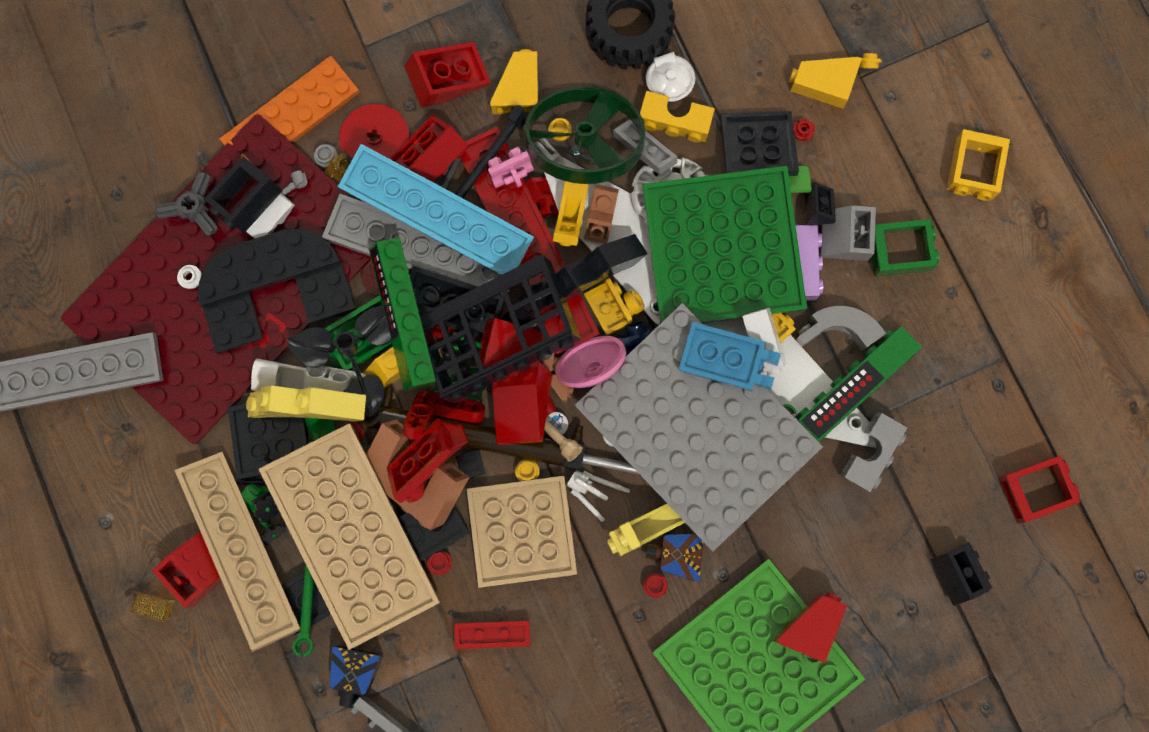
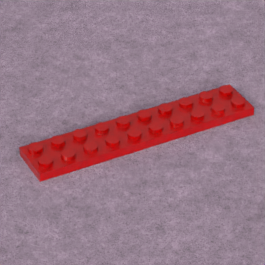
(518, 209)

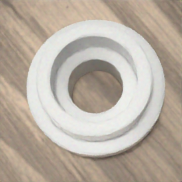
(194, 281)

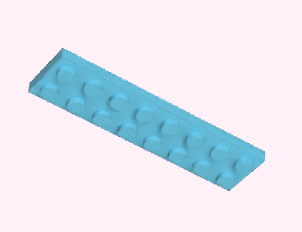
(435, 211)

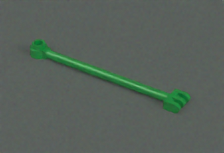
(305, 622)

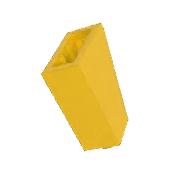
(826, 79)
(517, 84)

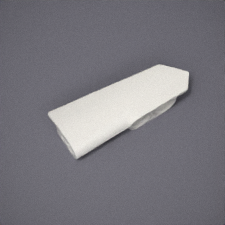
(284, 375)

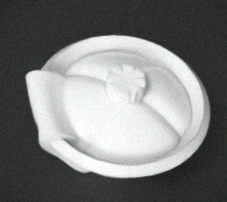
(670, 76)

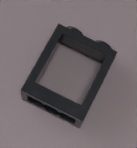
(253, 205)

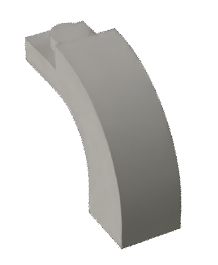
(849, 320)

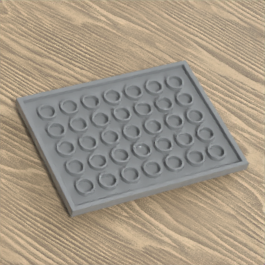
(697, 440)

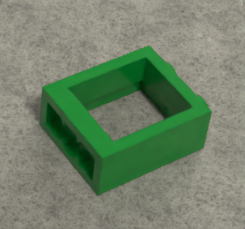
(880, 258)

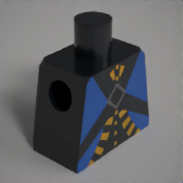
(353, 672)

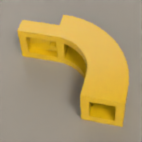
(570, 214)

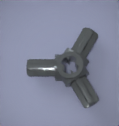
(198, 212)

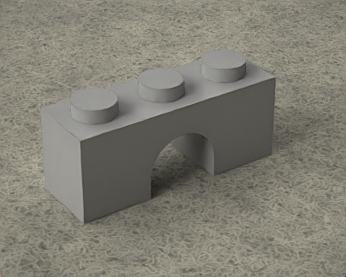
(887, 436)

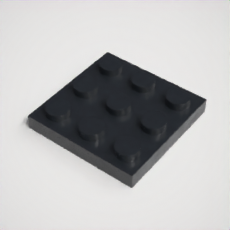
(759, 141)
(262, 436)

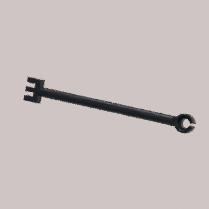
(517, 120)

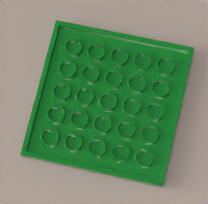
(725, 244)

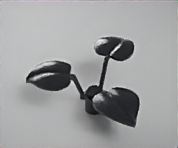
(314, 344)

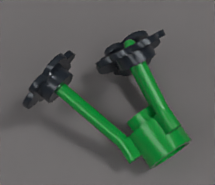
(263, 511)

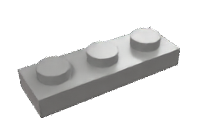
(654, 152)

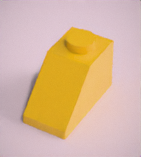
(385, 368)

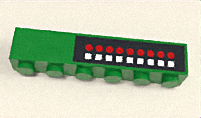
(402, 314)
(859, 384)

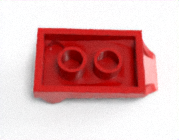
(422, 458)

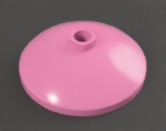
(591, 362)

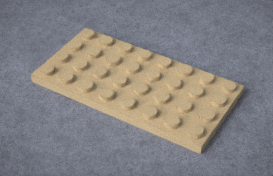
(349, 536)

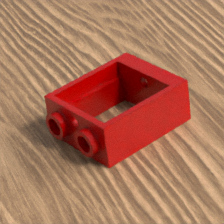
(1018, 501)

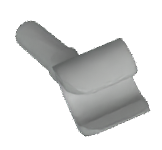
(299, 181)

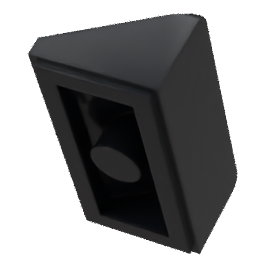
(820, 205)

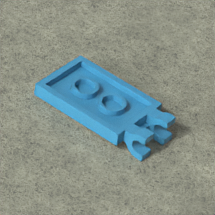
(727, 357)

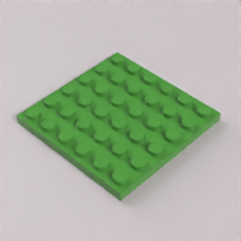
(744, 678)

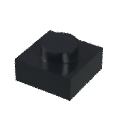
(471, 464)

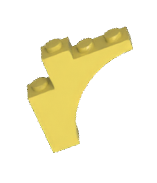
(306, 403)
(643, 529)

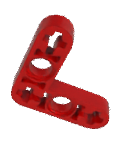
(465, 410)

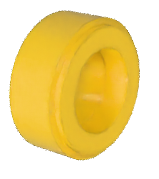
(634, 301)

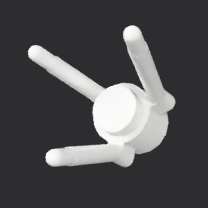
(581, 482)

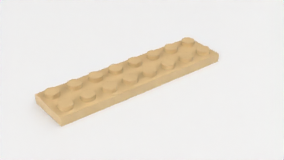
(237, 551)

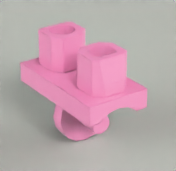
(511, 169)

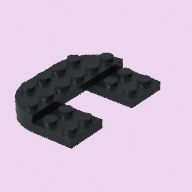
(263, 262)

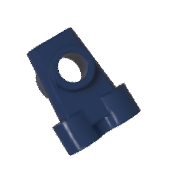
(635, 335)

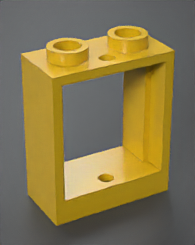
(983, 143)

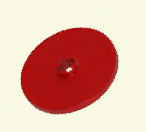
(370, 120)

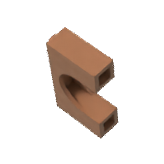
(441, 490)

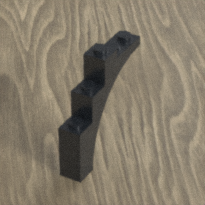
(581, 275)

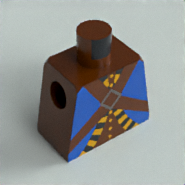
(678, 555)

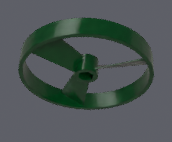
(609, 162)

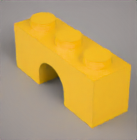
(692, 126)

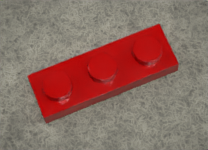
(492, 634)

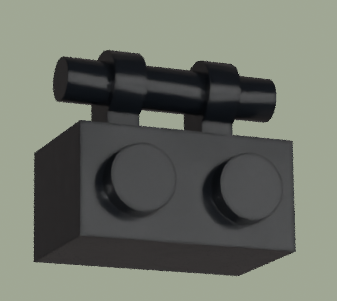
(962, 574)

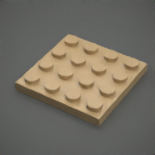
(521, 531)

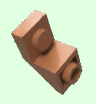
(601, 213)
(562, 391)

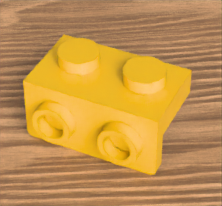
(609, 307)

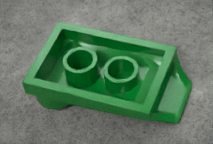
(365, 348)

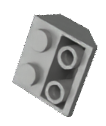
(851, 235)

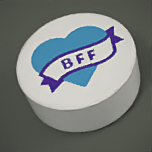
(559, 421)

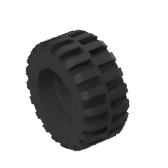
(624, 49)

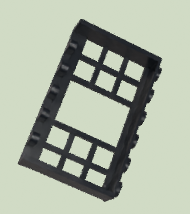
(518, 362)

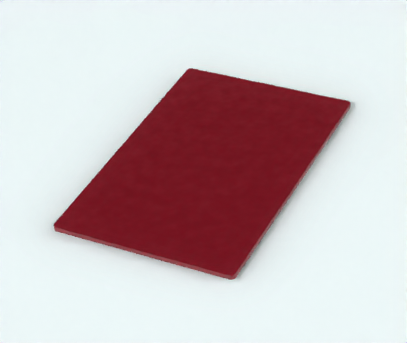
(144, 296)

